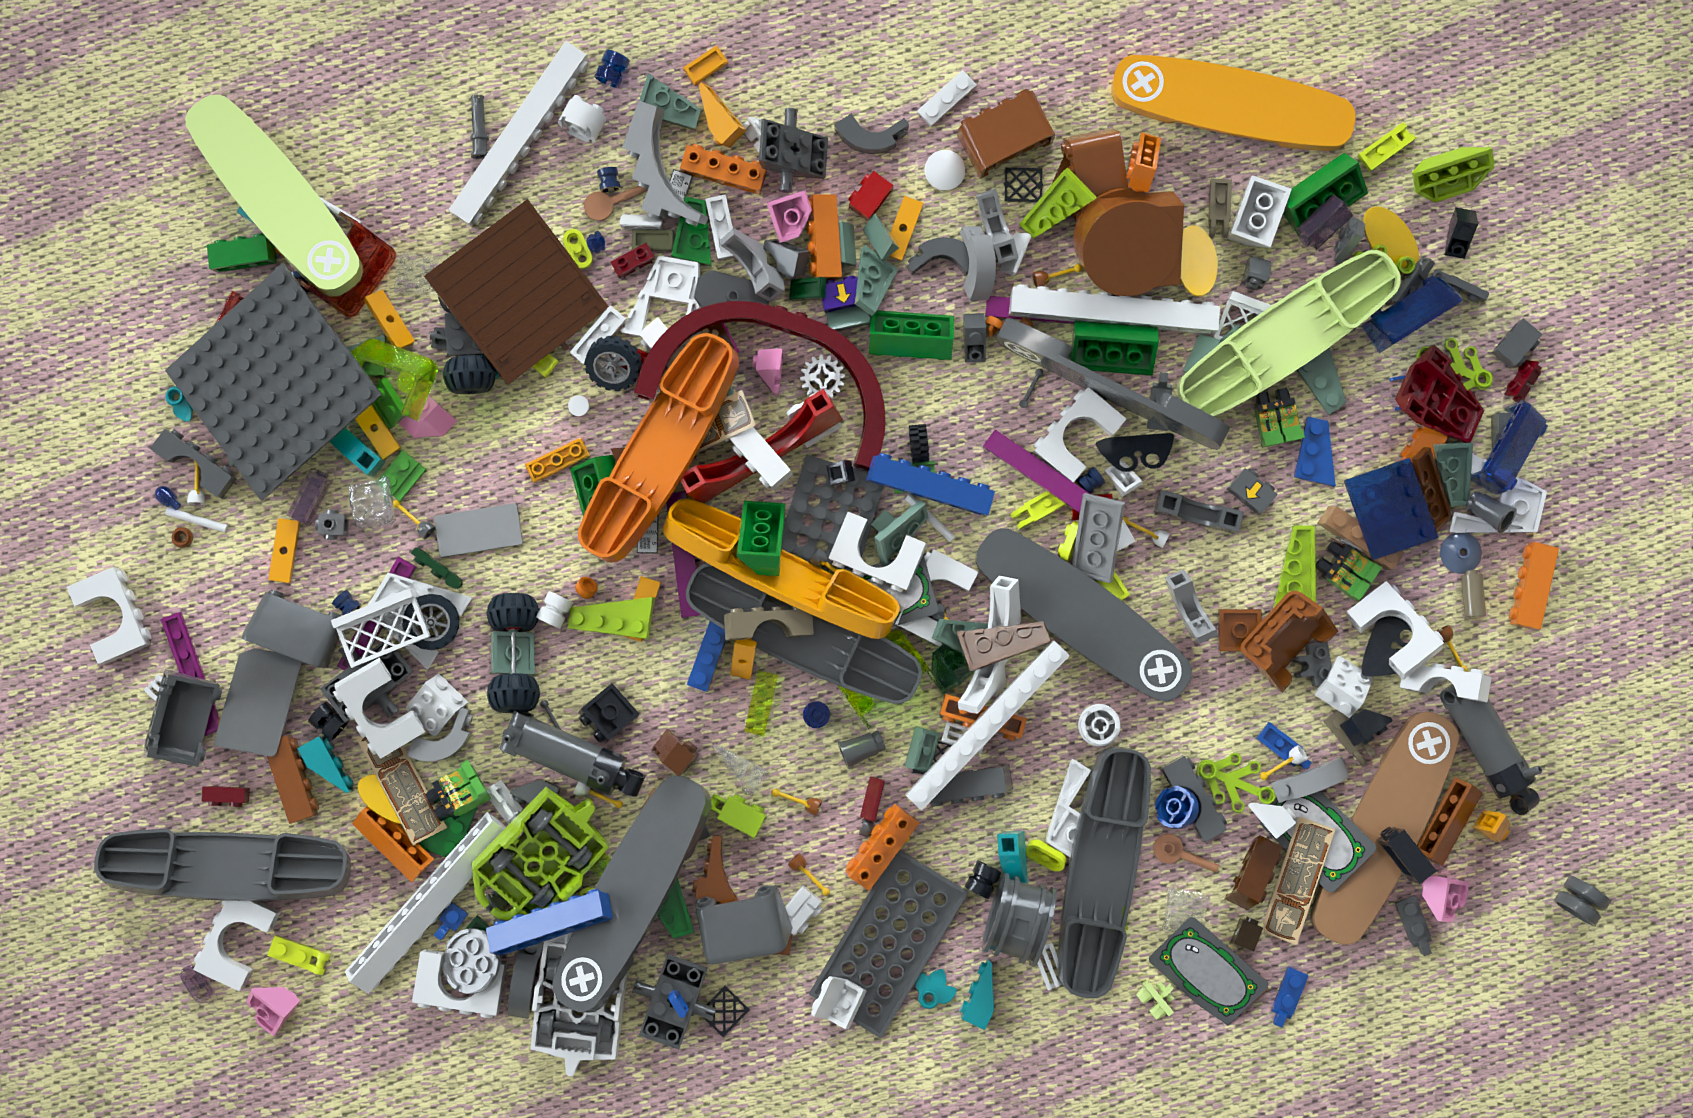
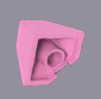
(790, 214)
(769, 367)
(432, 422)
(1444, 896)
(272, 1007)

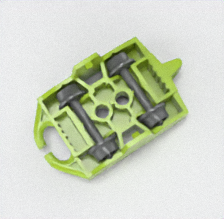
(545, 822)

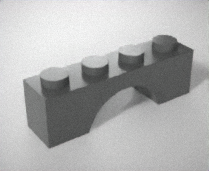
(214, 478)
(1203, 514)
(1208, 822)

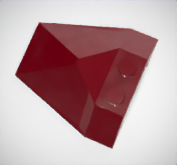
(1437, 397)

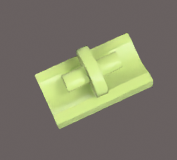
(1161, 1007)

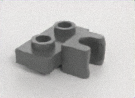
(1350, 237)
(1315, 663)

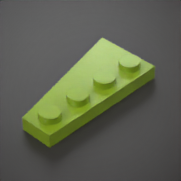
(1057, 203)
(1299, 564)
(620, 618)

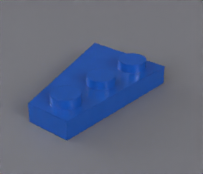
(1315, 454)

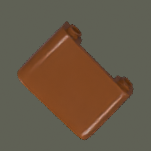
(1284, 635)

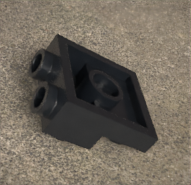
(607, 714)

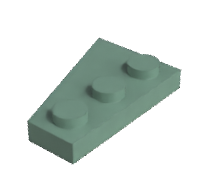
(677, 108)

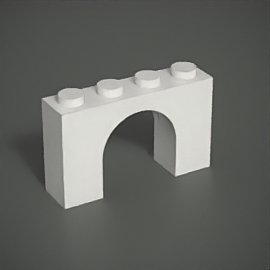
(1088, 407)
(940, 568)
(897, 574)
(1388, 602)
(131, 634)
(382, 737)
(214, 960)
(430, 990)

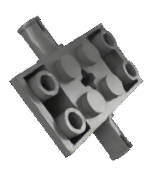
(792, 151)
(399, 673)
(661, 1020)

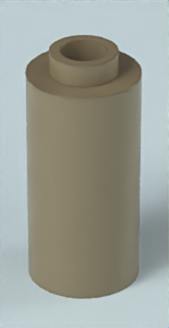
(1473, 594)

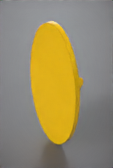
(1389, 229)
(1198, 261)
(376, 799)

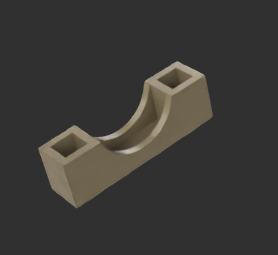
(793, 622)

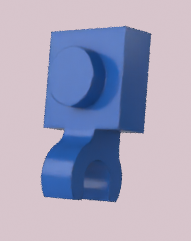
(451, 918)

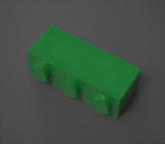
(241, 253)

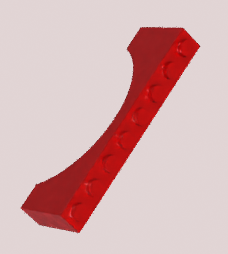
(812, 419)

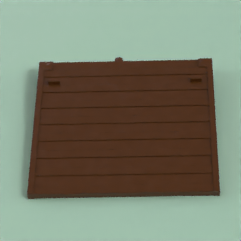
(516, 292)

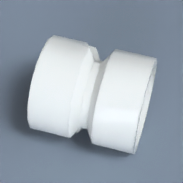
(554, 609)

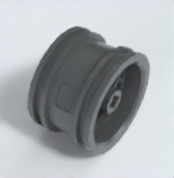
(1019, 919)

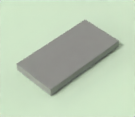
(478, 530)
(1098, 537)

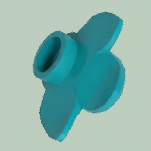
(181, 407)
(936, 986)

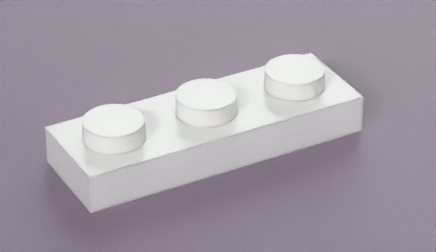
(946, 98)
(720, 223)
(605, 326)

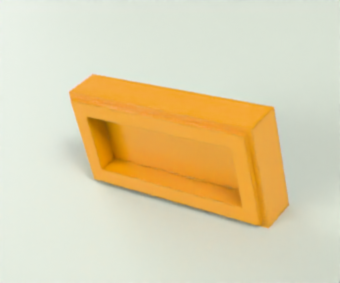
(705, 65)

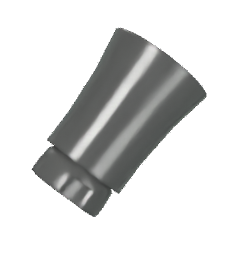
(1491, 511)
(861, 748)

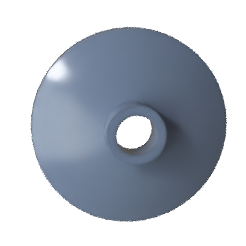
(1451, 555)

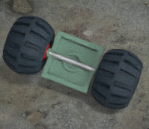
(512, 653)

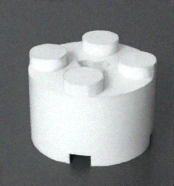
(582, 119)

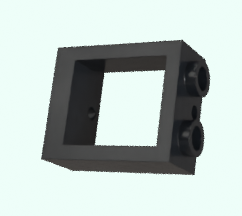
(1406, 854)

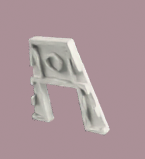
(668, 280)
(1525, 497)
(395, 584)
(1065, 819)

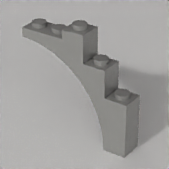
(644, 143)

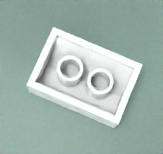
(1259, 213)

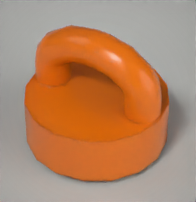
(994, 325)
(586, 587)

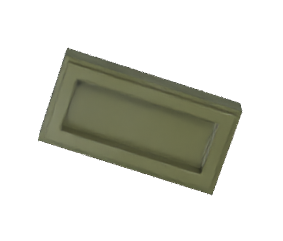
(656, 239)

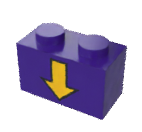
(840, 294)

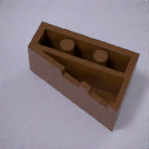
(675, 753)
(1255, 873)

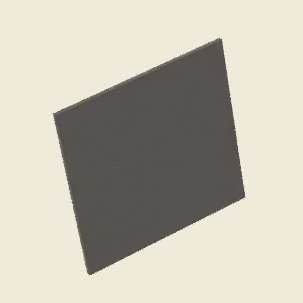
(273, 382)

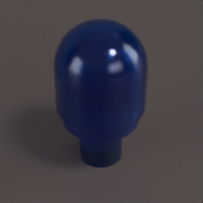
(167, 497)

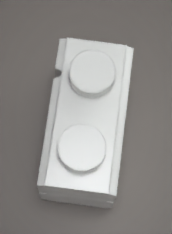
(801, 908)

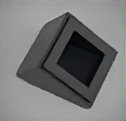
(840, 472)

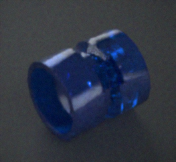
(613, 66)
(816, 714)

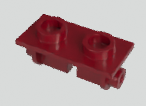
(635, 258)
(1527, 372)

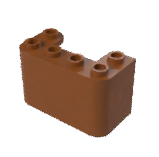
(1005, 132)
(1096, 161)

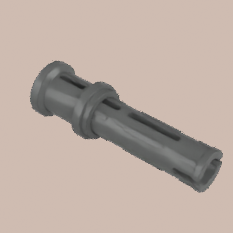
(478, 137)

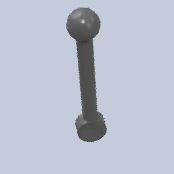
(1023, 403)
(544, 703)

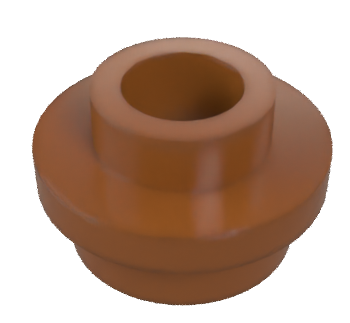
(176, 534)

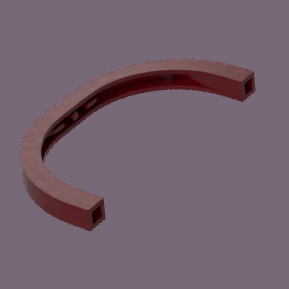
(788, 322)

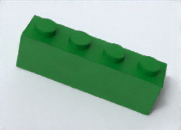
(1338, 178)
(911, 335)
(1115, 347)
(588, 475)
(762, 536)

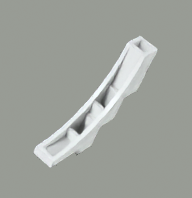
(992, 679)

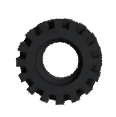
(919, 443)

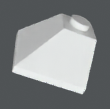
(1274, 817)

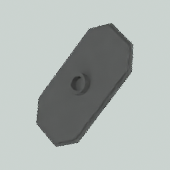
(721, 287)

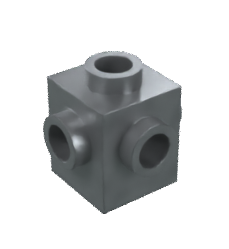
(339, 526)

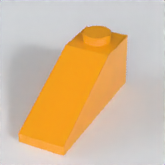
(720, 119)
(1493, 825)

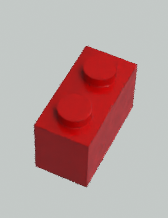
(870, 196)

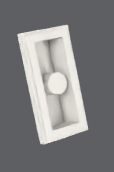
(631, 222)
(1021, 242)

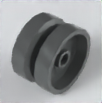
(1582, 899)

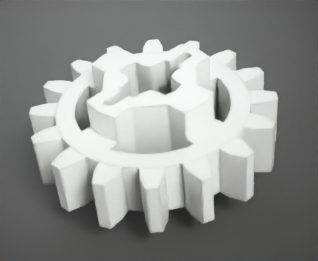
(812, 377)

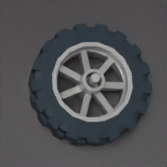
(607, 375)
(452, 625)

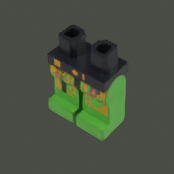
(1277, 420)
(1347, 570)
(458, 792)

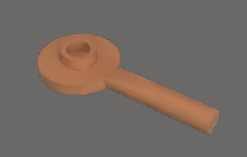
(599, 205)
(1169, 849)

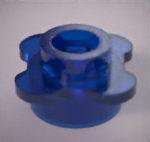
(596, 242)

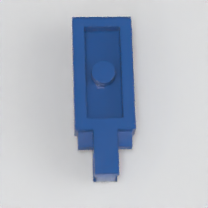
(1279, 743)
(1288, 995)

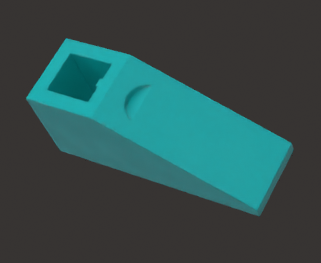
(358, 452)
(321, 759)
(1013, 854)
(981, 1003)

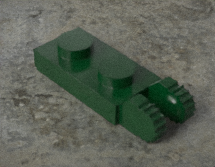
(438, 569)

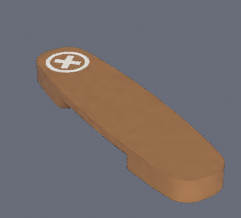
(1398, 797)

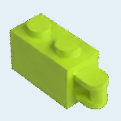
(739, 814)

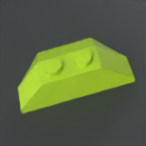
(1452, 172)

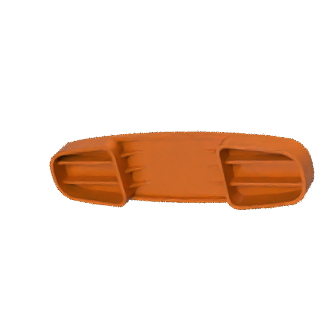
(659, 448)

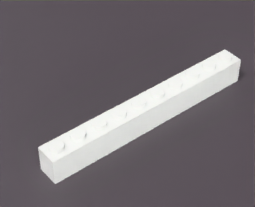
(519, 134)
(1122, 310)
(747, 443)
(987, 725)
(422, 907)

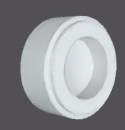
(578, 406)

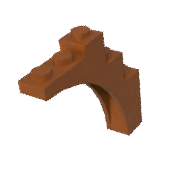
(716, 883)

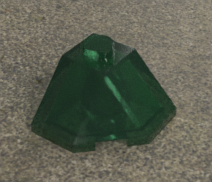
(949, 668)

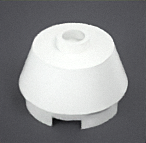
(1099, 725)

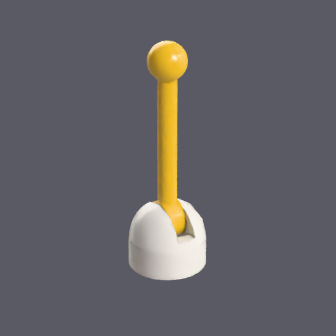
(196, 495)
(1158, 537)
(1296, 756)
(582, 790)

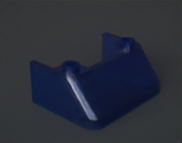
(1411, 313)
(1511, 448)

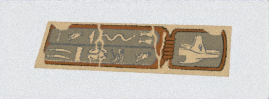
(731, 419)
(404, 792)
(1298, 880)

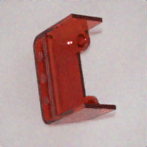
(376, 260)

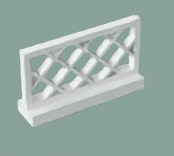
(1243, 302)
(375, 610)

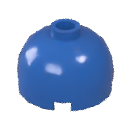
(1177, 807)

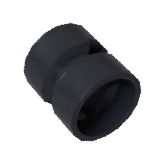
(330, 728)
(983, 879)

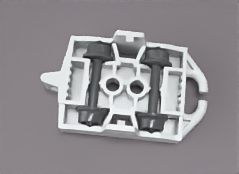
(563, 1032)

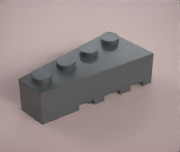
(976, 785)

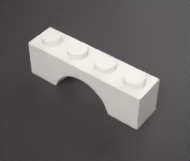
(1468, 685)

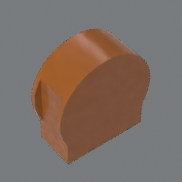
(1131, 240)

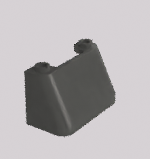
(293, 630)
(181, 718)
(744, 926)

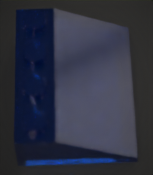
(1391, 509)

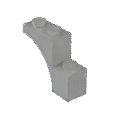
(750, 253)

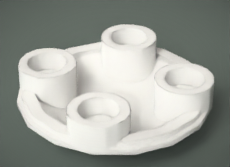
(945, 170)

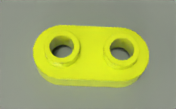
(578, 249)
(1067, 549)
(1046, 855)

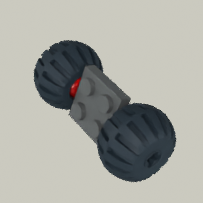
(468, 371)

